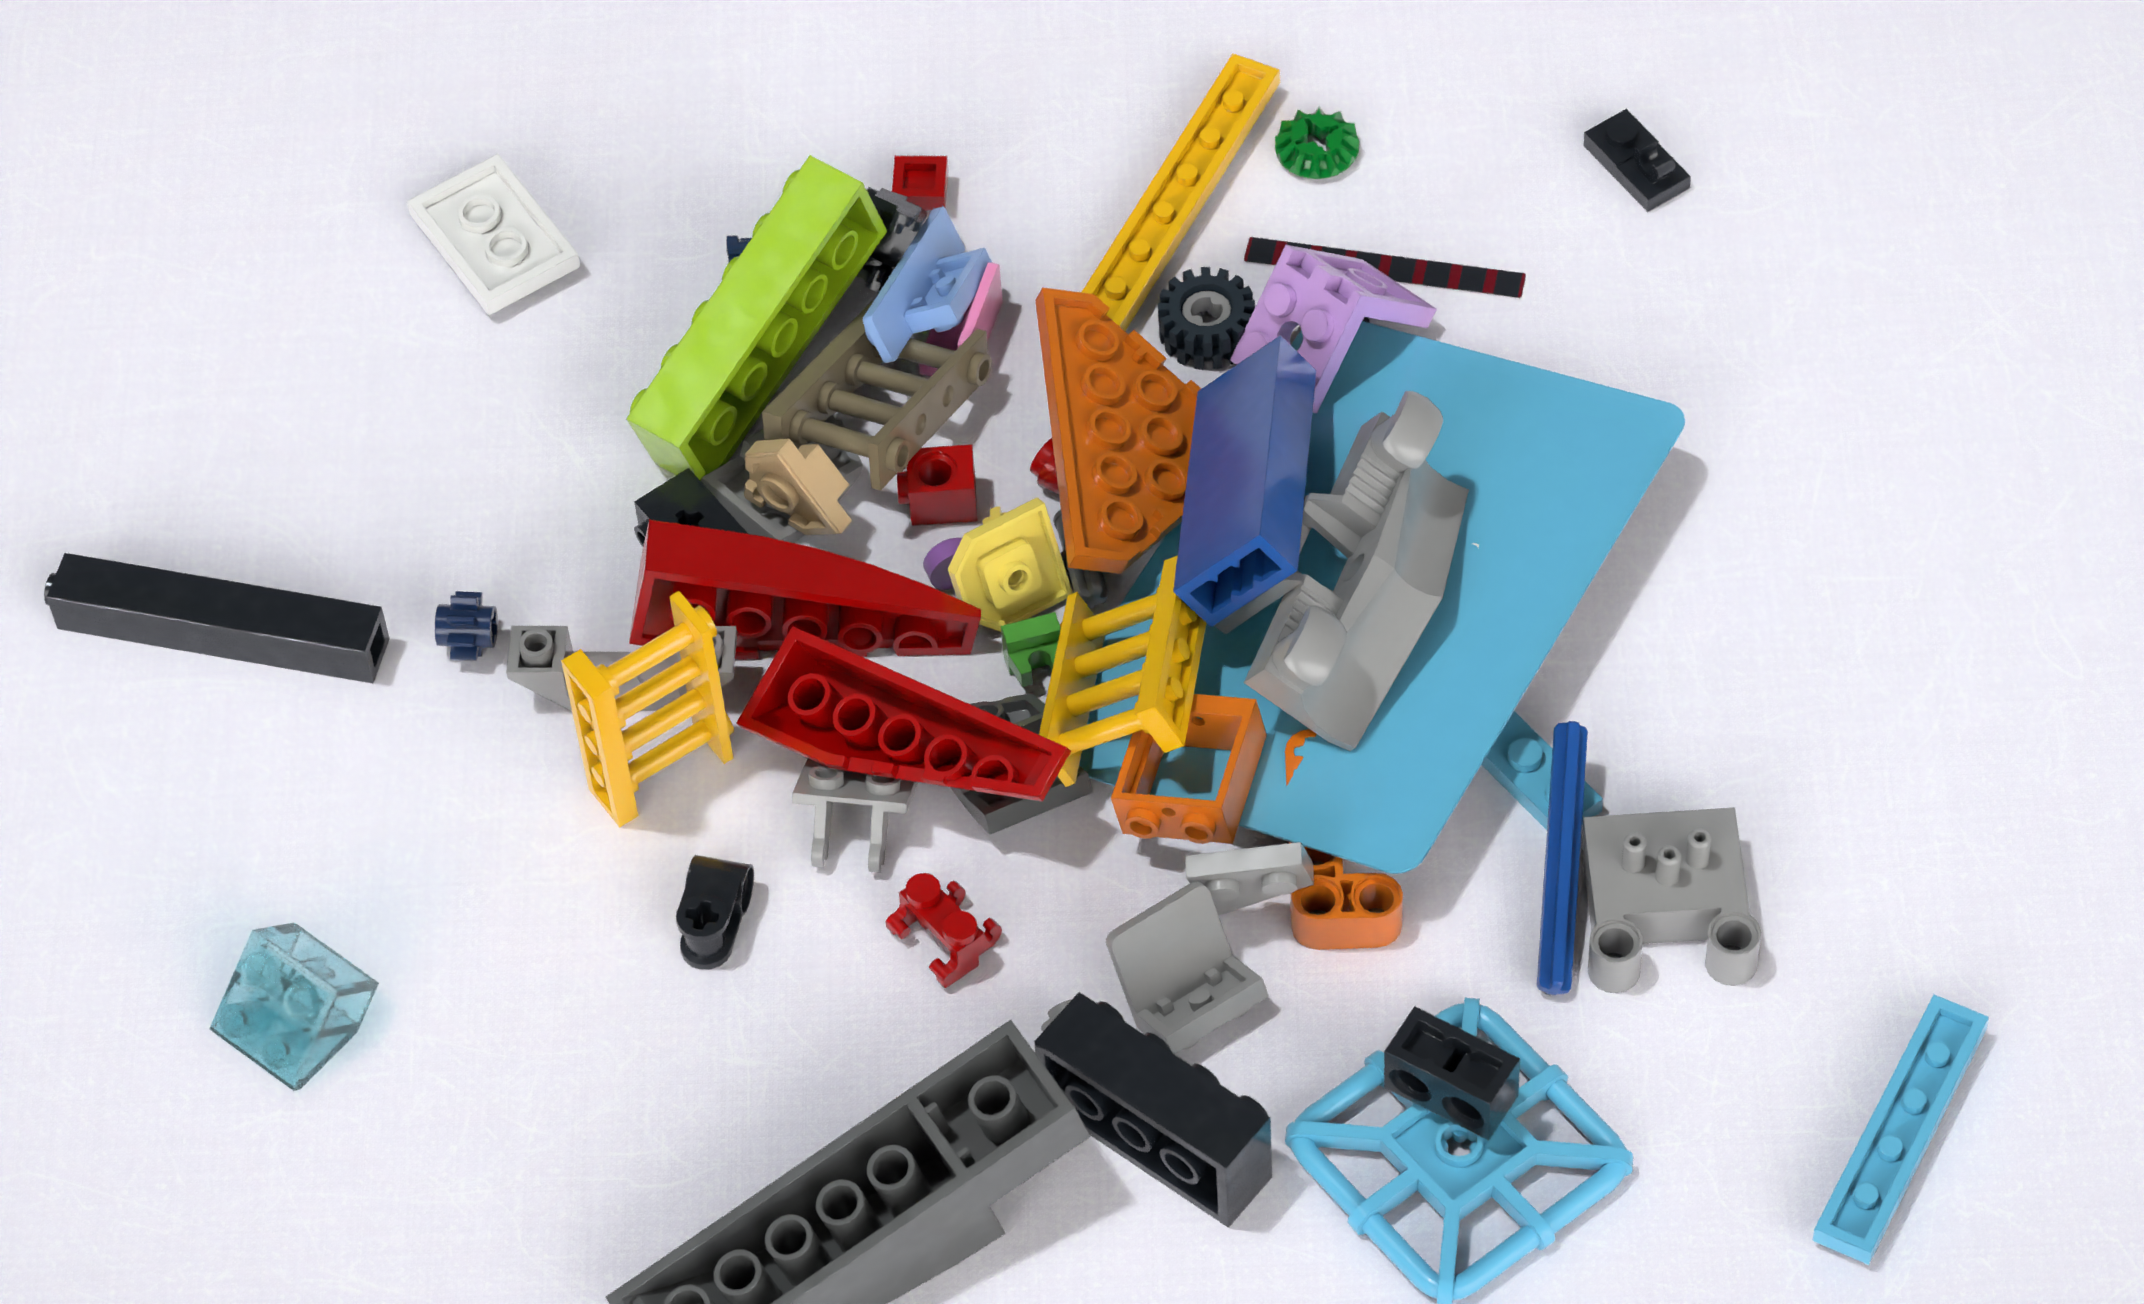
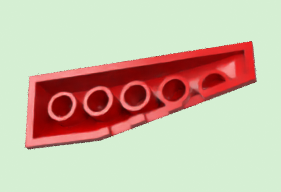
(780, 584)
(891, 726)

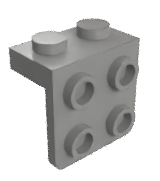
(1182, 969)

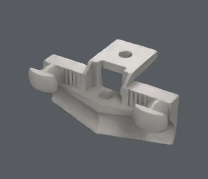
(1398, 525)

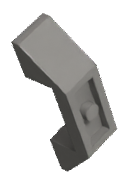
(538, 651)

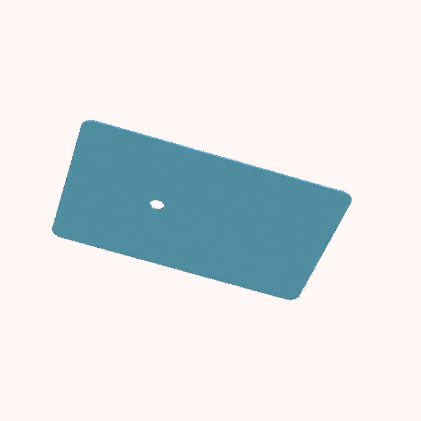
(1550, 489)

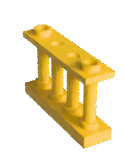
(1162, 684)
(601, 716)

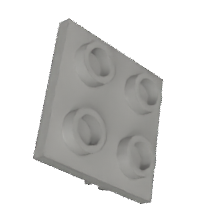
(825, 785)

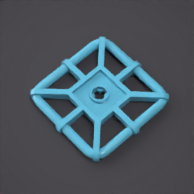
(1460, 1184)

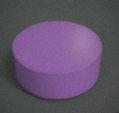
(938, 561)

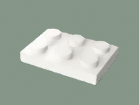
(493, 234)

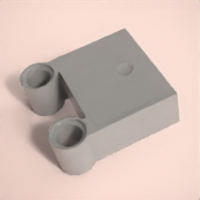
(1667, 882)

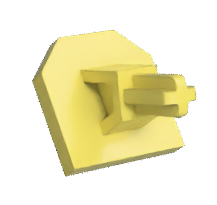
(1010, 566)

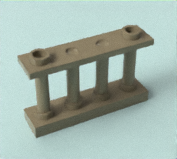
(849, 363)

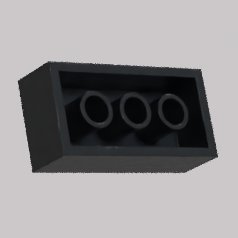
(1159, 1108)

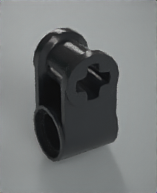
(712, 909)

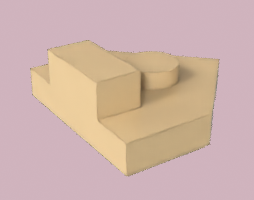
(797, 483)

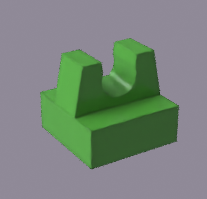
(1030, 645)

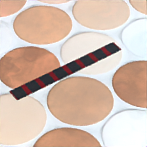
(1406, 269)

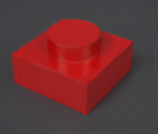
(921, 180)

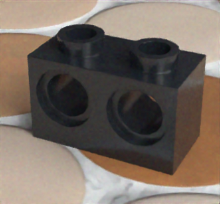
(1451, 1073)

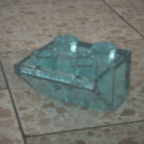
(292, 1003)

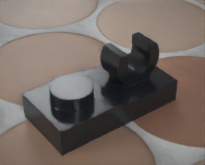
(1636, 160)

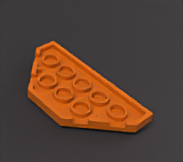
(1115, 431)

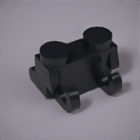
(902, 224)

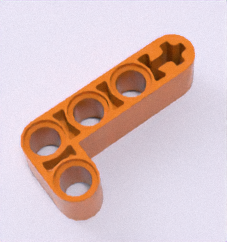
(1342, 896)

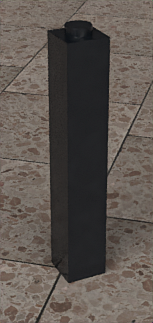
(217, 617)

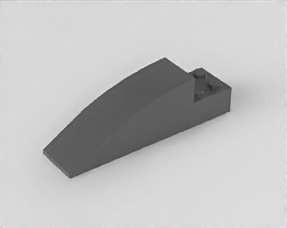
(886, 1197)

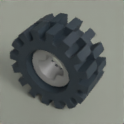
(1183, 327)

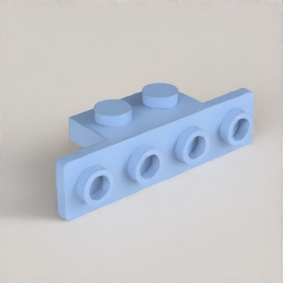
(926, 287)

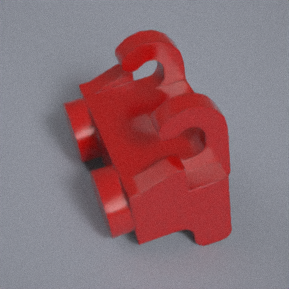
(940, 913)

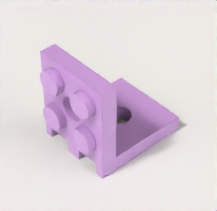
(1328, 301)

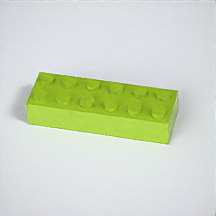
(757, 321)

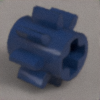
(466, 626)

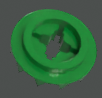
(1309, 159)

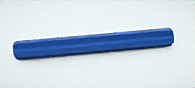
(1562, 858)

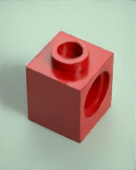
(955, 494)

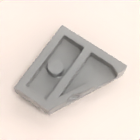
(1251, 874)

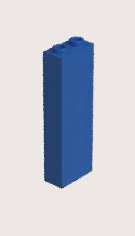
(1246, 482)

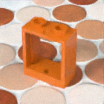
(1224, 725)

